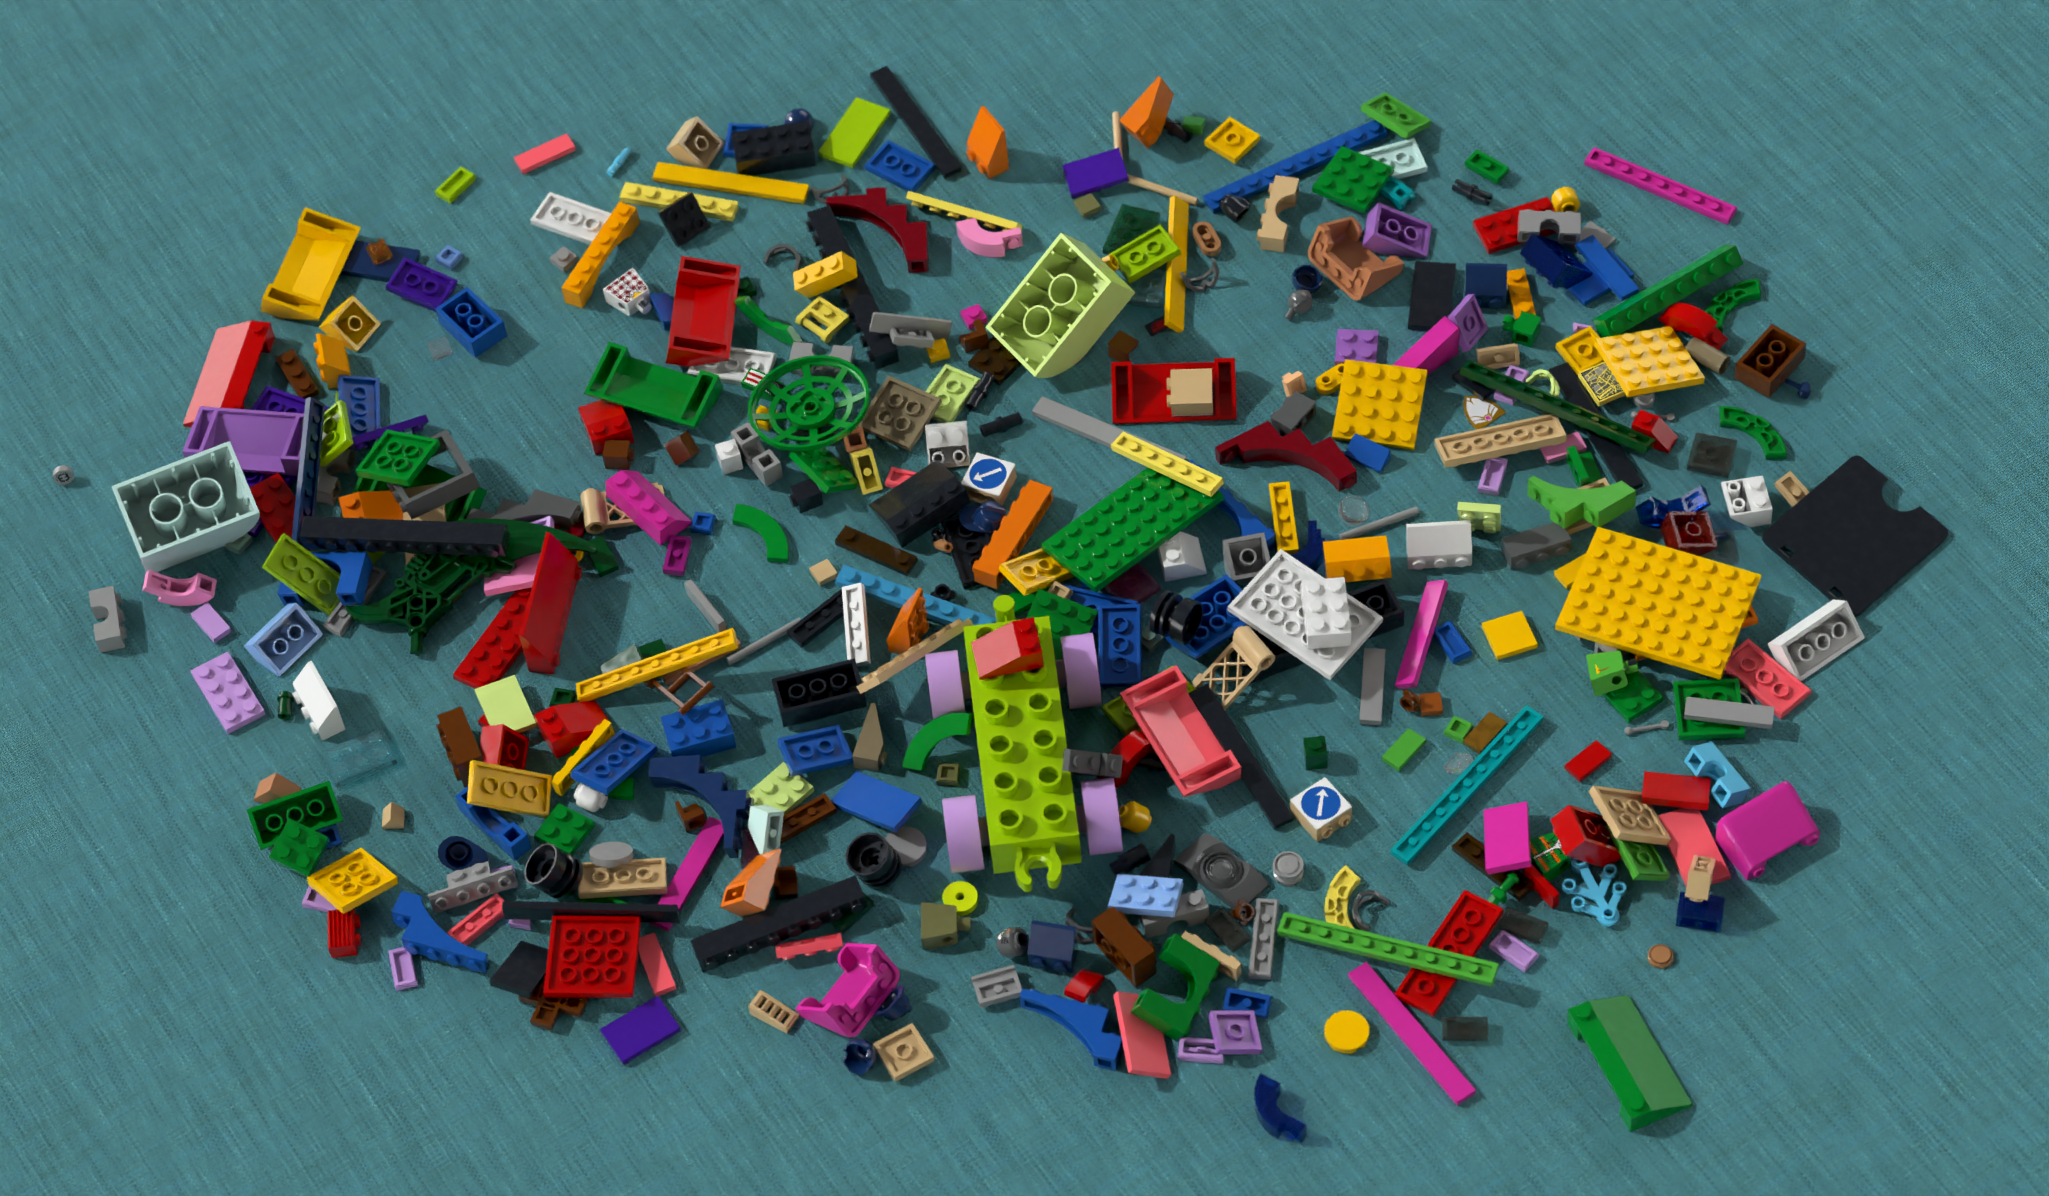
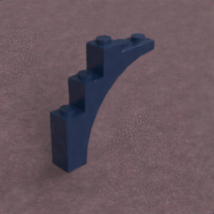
(692, 776)

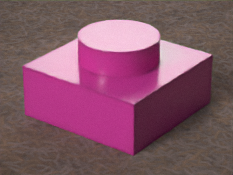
(971, 314)

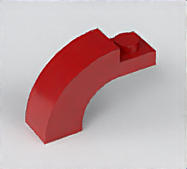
(1695, 322)
(1133, 749)

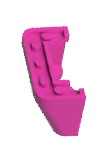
(1765, 829)
(857, 993)

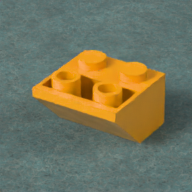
(331, 359)

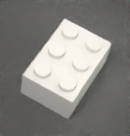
(1326, 613)

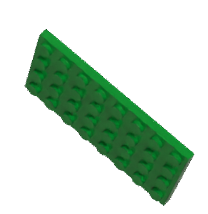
(1127, 527)

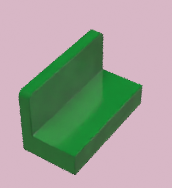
(1582, 467)

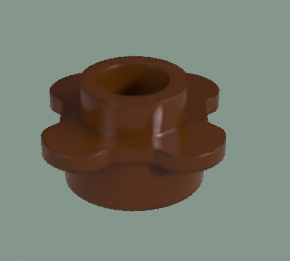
(1410, 701)
(1248, 909)

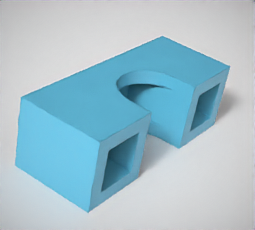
(1709, 761)

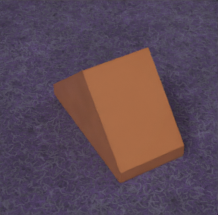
(274, 788)

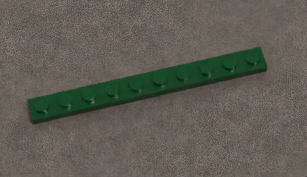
(1563, 409)

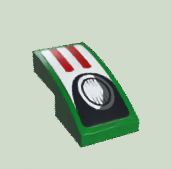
(753, 377)

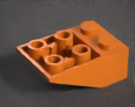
(909, 624)
(751, 887)

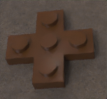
(550, 1007)

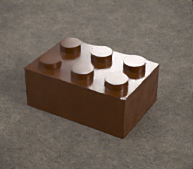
(1770, 360)
(458, 742)
(1124, 946)

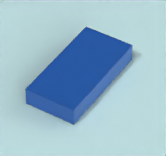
(1451, 642)

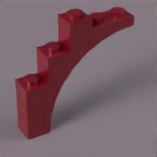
(891, 218)

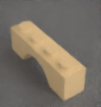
(1283, 195)

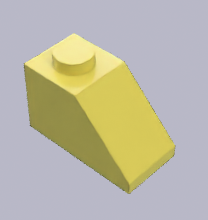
(866, 470)

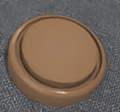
(1660, 956)

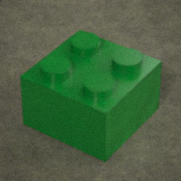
(299, 848)

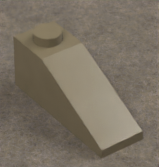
(870, 750)

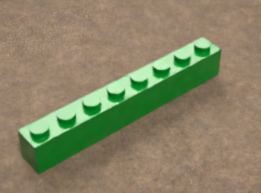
(1668, 291)

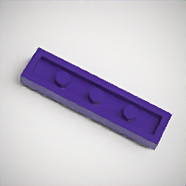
(415, 425)

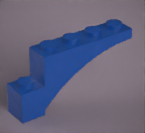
(428, 939)
(1081, 1019)

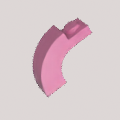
(985, 242)
(180, 591)

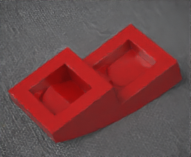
(1083, 985)

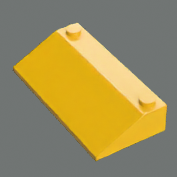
(310, 267)

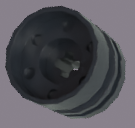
(1176, 617)
(867, 852)
(553, 871)

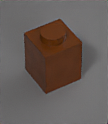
(618, 454)

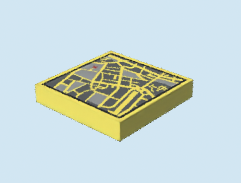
(1601, 384)

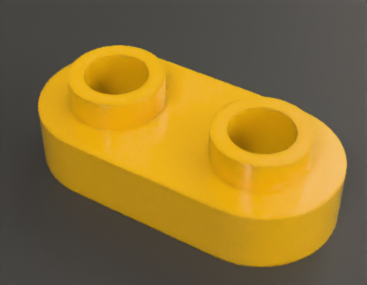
(1334, 379)

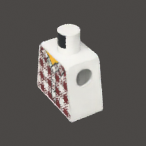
(628, 294)

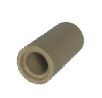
(1708, 355)

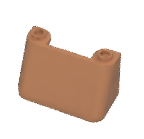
(1353, 268)

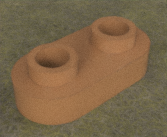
(1209, 242)

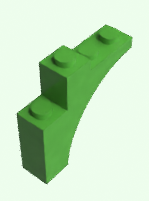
(1571, 505)

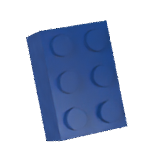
(471, 322)
(699, 732)

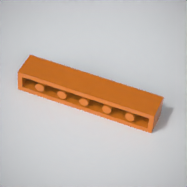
(1013, 533)

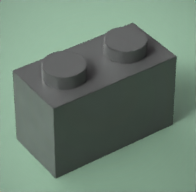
(1293, 414)

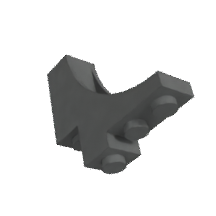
(1092, 763)

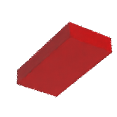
(1588, 761)
(1542, 886)

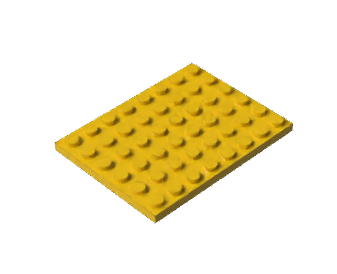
(1658, 602)

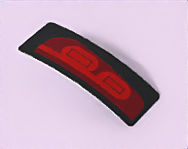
(1156, 326)

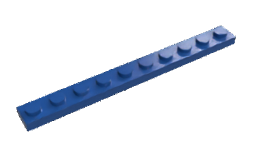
(1297, 164)

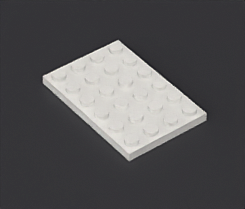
(1275, 610)

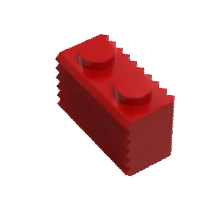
(343, 933)

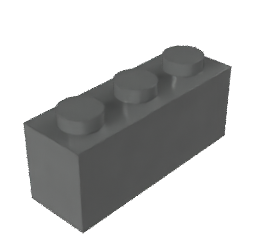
(1535, 545)

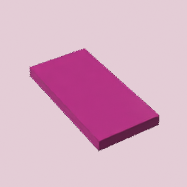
(1507, 838)

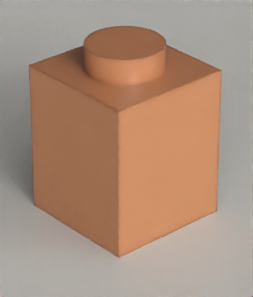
(855, 440)

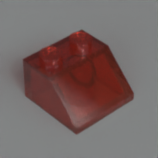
(1689, 532)

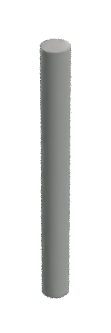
(1379, 523)
(761, 642)

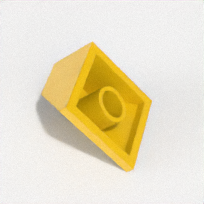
(350, 324)

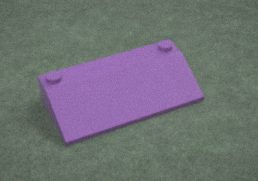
(261, 439)

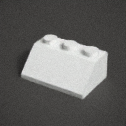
(1439, 544)
(317, 703)

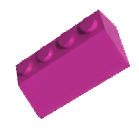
(646, 505)

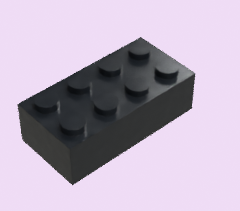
(774, 149)
(818, 692)

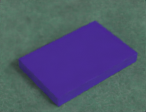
(1095, 173)
(421, 284)
(640, 1030)

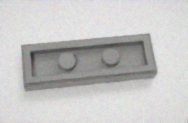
(705, 606)

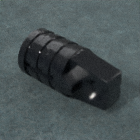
(1130, 860)

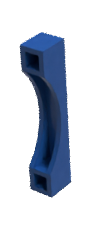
(1245, 521)

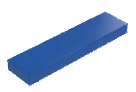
(1607, 268)

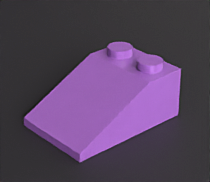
(1396, 233)

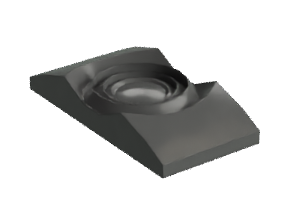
(1221, 871)

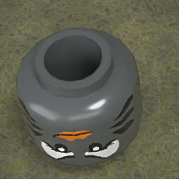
(1012, 942)

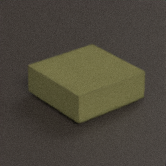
(1087, 205)
(948, 774)

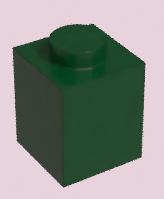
(1315, 752)

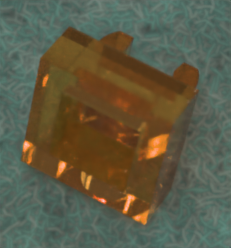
(378, 251)

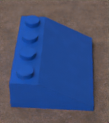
(1216, 622)

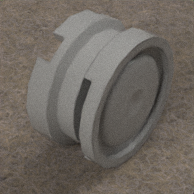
(1288, 868)

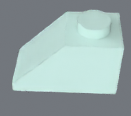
(766, 827)

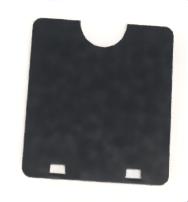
(1851, 538)

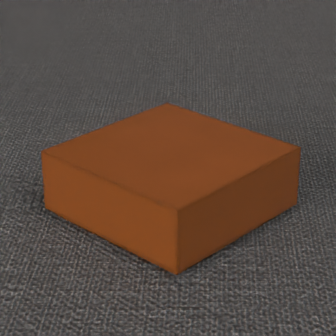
(1431, 704)

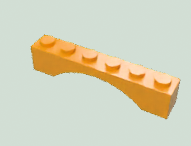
(582, 279)

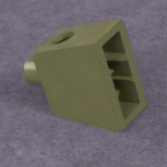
(941, 925)

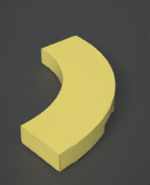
(1338, 897)

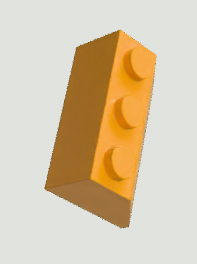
(1357, 559)

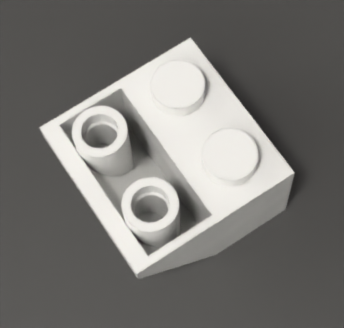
(948, 443)
(1748, 501)

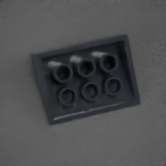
(920, 503)

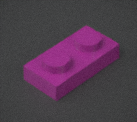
(677, 555)

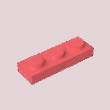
(809, 946)

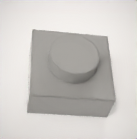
(563, 259)

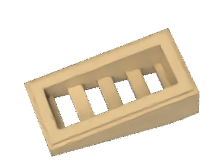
(759, 1011)

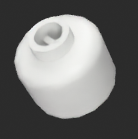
(589, 798)

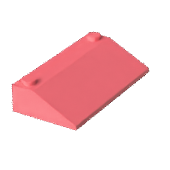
(1180, 734)

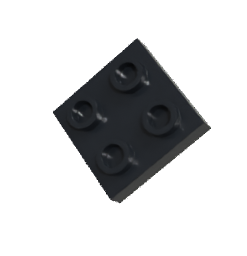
(684, 219)

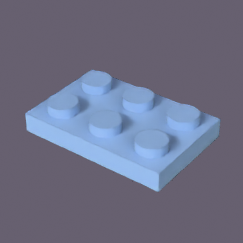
(1146, 895)

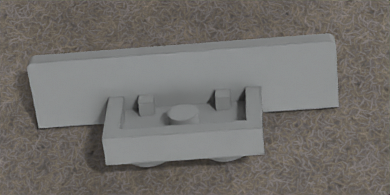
(910, 329)
(471, 885)

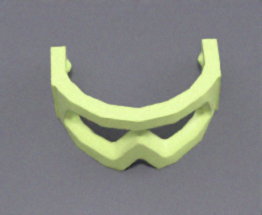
(1544, 374)

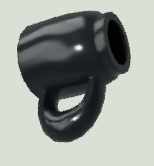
(1234, 207)

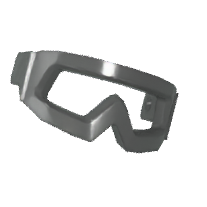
(817, 192)
(783, 248)
(1204, 284)
(1375, 896)
(1080, 939)

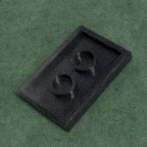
(522, 970)

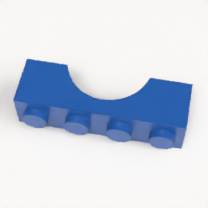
(504, 834)

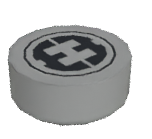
(63, 475)

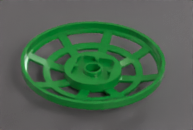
(809, 398)

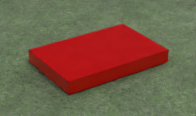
(1676, 790)

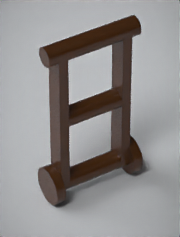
(670, 691)

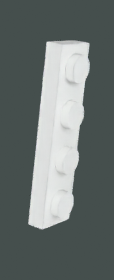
(856, 623)

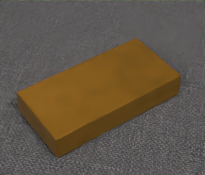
(1484, 732)

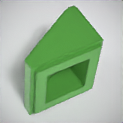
(1194, 124)

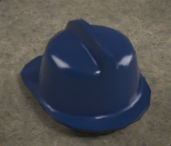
(982, 517)
(460, 853)
(895, 1005)

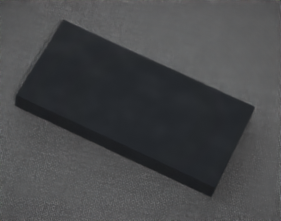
(1431, 294)
(966, 548)

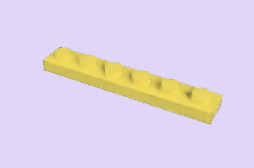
(660, 198)
(955, 211)
(1167, 464)

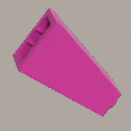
(1434, 348)

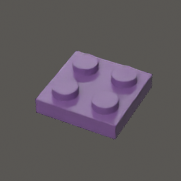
(1470, 321)
(1356, 345)
(1235, 1032)

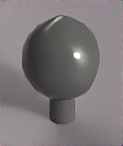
(1299, 302)

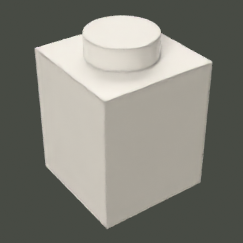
(728, 456)

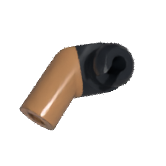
(939, 540)

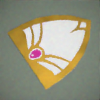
(1481, 413)

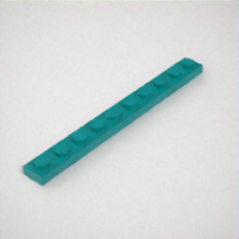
(1466, 785)

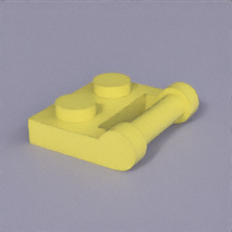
(826, 314)

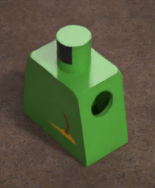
(1609, 671)

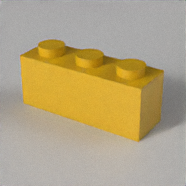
(825, 274)

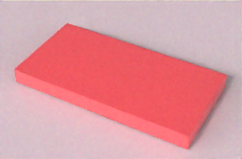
(1765, 679)
(1690, 838)
(1142, 1043)

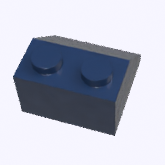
(1487, 283)
(1052, 946)

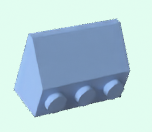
(283, 639)

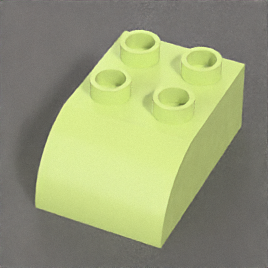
(1060, 308)

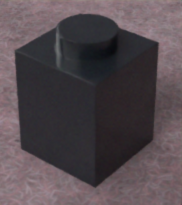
(805, 496)

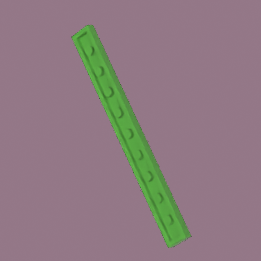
(1388, 949)

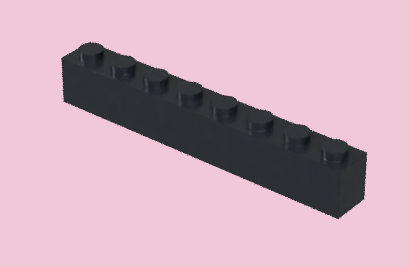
(779, 923)

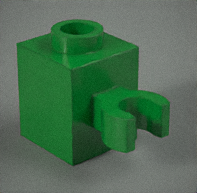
(1524, 329)

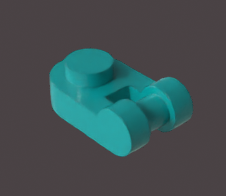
(1395, 187)

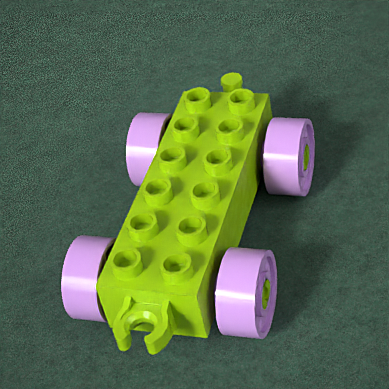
(1021, 755)

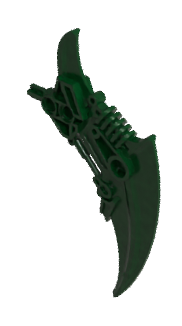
(435, 575)

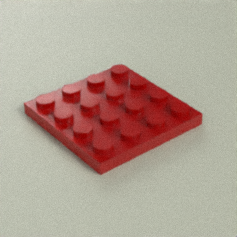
(592, 956)

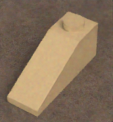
(1700, 878)

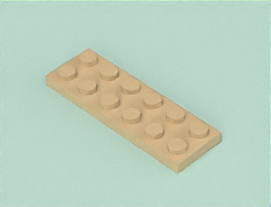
(1500, 440)
(913, 654)

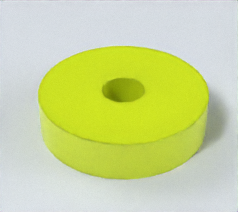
(964, 890)

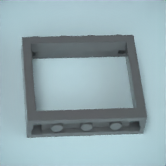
(444, 492)

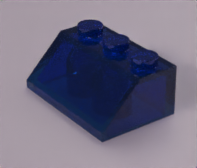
(1554, 262)

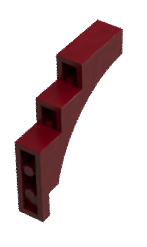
(1266, 444)

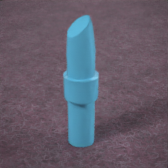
(618, 162)

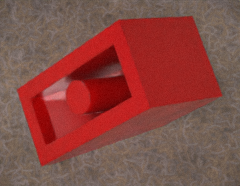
(1656, 428)

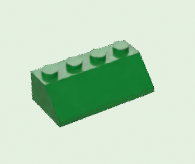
(311, 807)

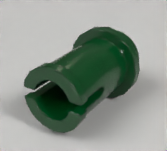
(285, 704)

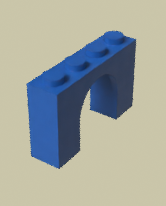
(353, 581)

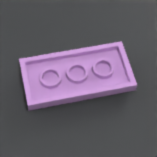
(227, 692)

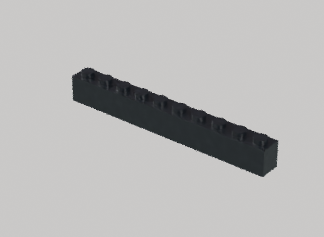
(854, 292)
(405, 536)

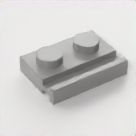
(997, 986)

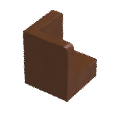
(976, 339)
(1121, 346)
(682, 448)
(690, 816)
(786, 883)

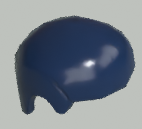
(799, 115)
(1307, 278)
(859, 1056)

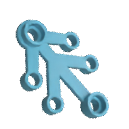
(1595, 893)

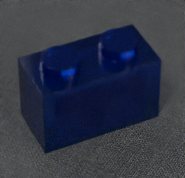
(1700, 915)

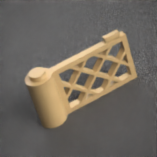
(596, 511)
(1251, 650)

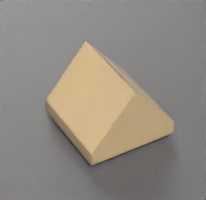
(393, 816)

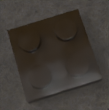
(994, 359)

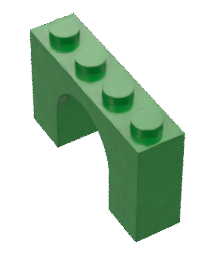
(1197, 969)

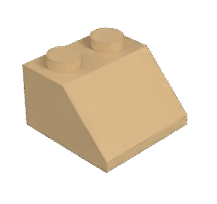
(695, 144)

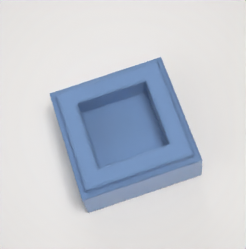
(449, 257)

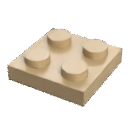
(903, 1052)

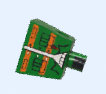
(1548, 856)

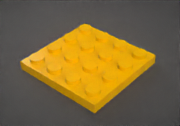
(1649, 361)
(1380, 403)

